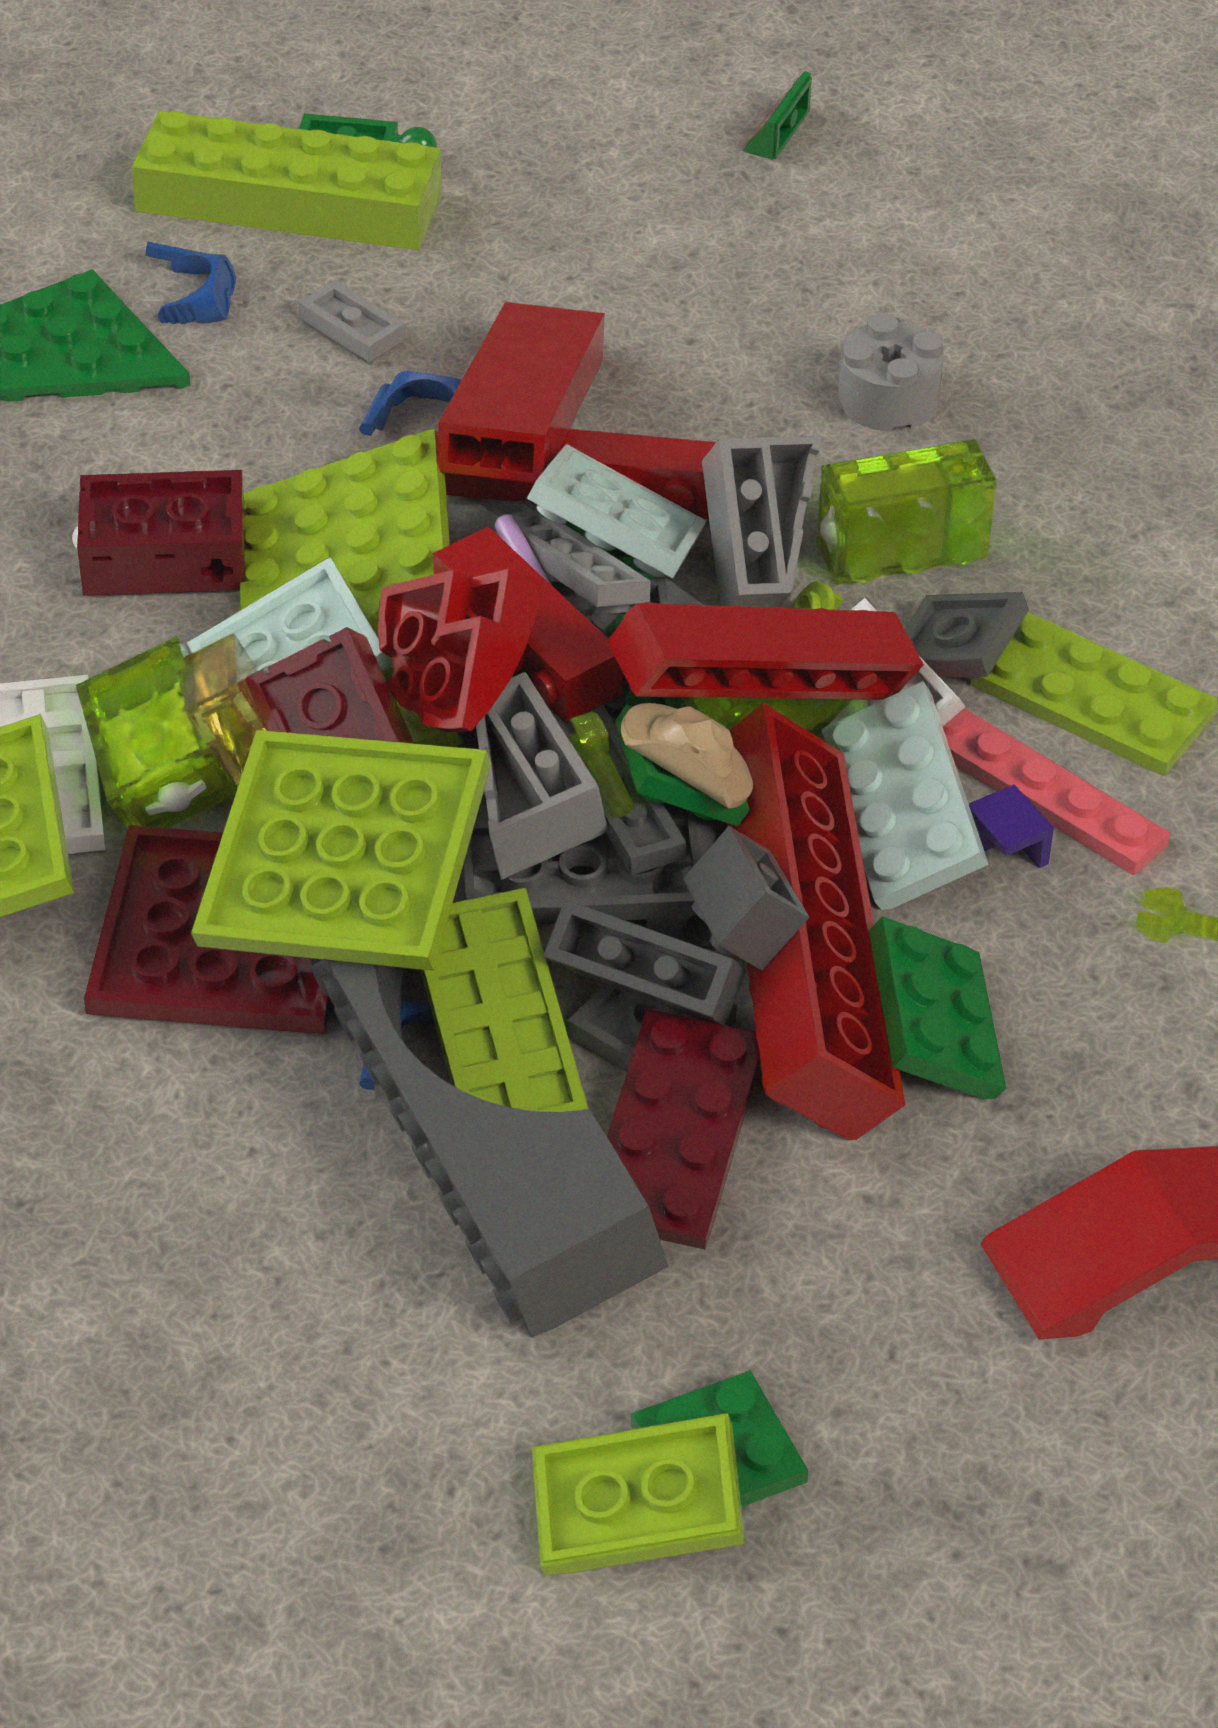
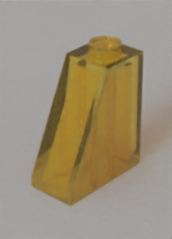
(221, 702)

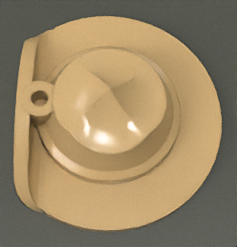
(689, 748)

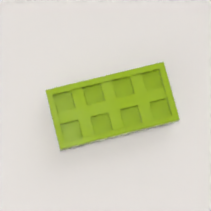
(1098, 694)
(501, 1009)

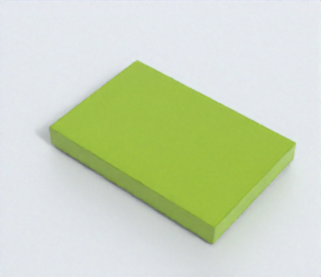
(637, 1495)

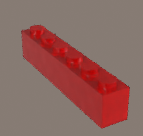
(658, 463)
(763, 652)

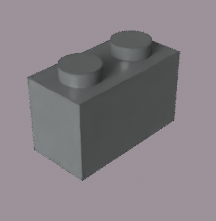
(744, 899)

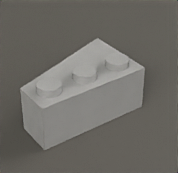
(757, 514)
(537, 784)

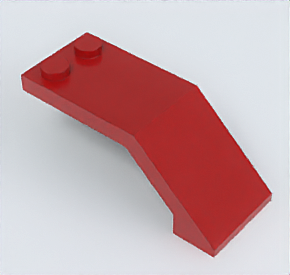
(1108, 1238)

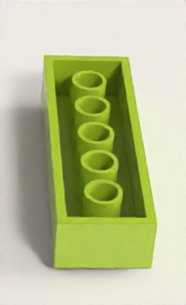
(287, 179)

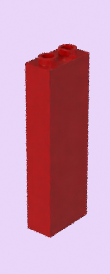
(521, 392)

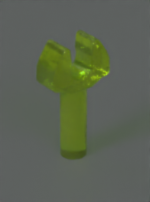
(593, 747)
(1177, 917)

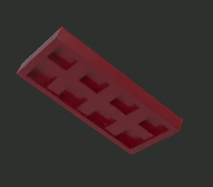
(684, 1118)

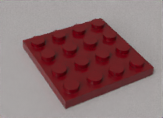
(156, 970)

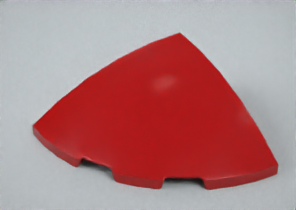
(456, 642)

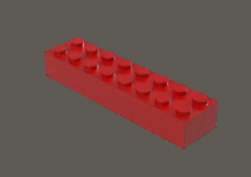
(820, 994)

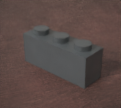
(644, 963)

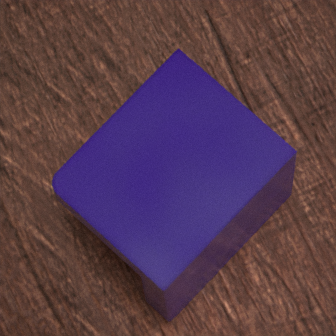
(1013, 824)

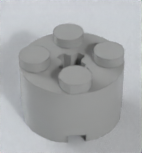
(890, 374)

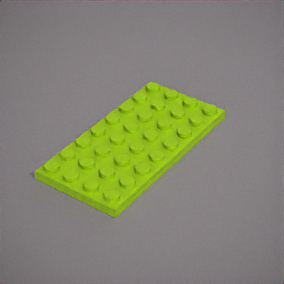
(371, 514)

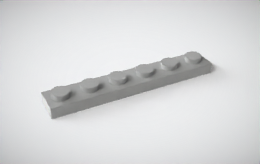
(573, 558)

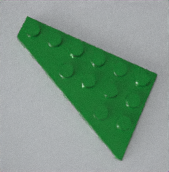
(79, 343)

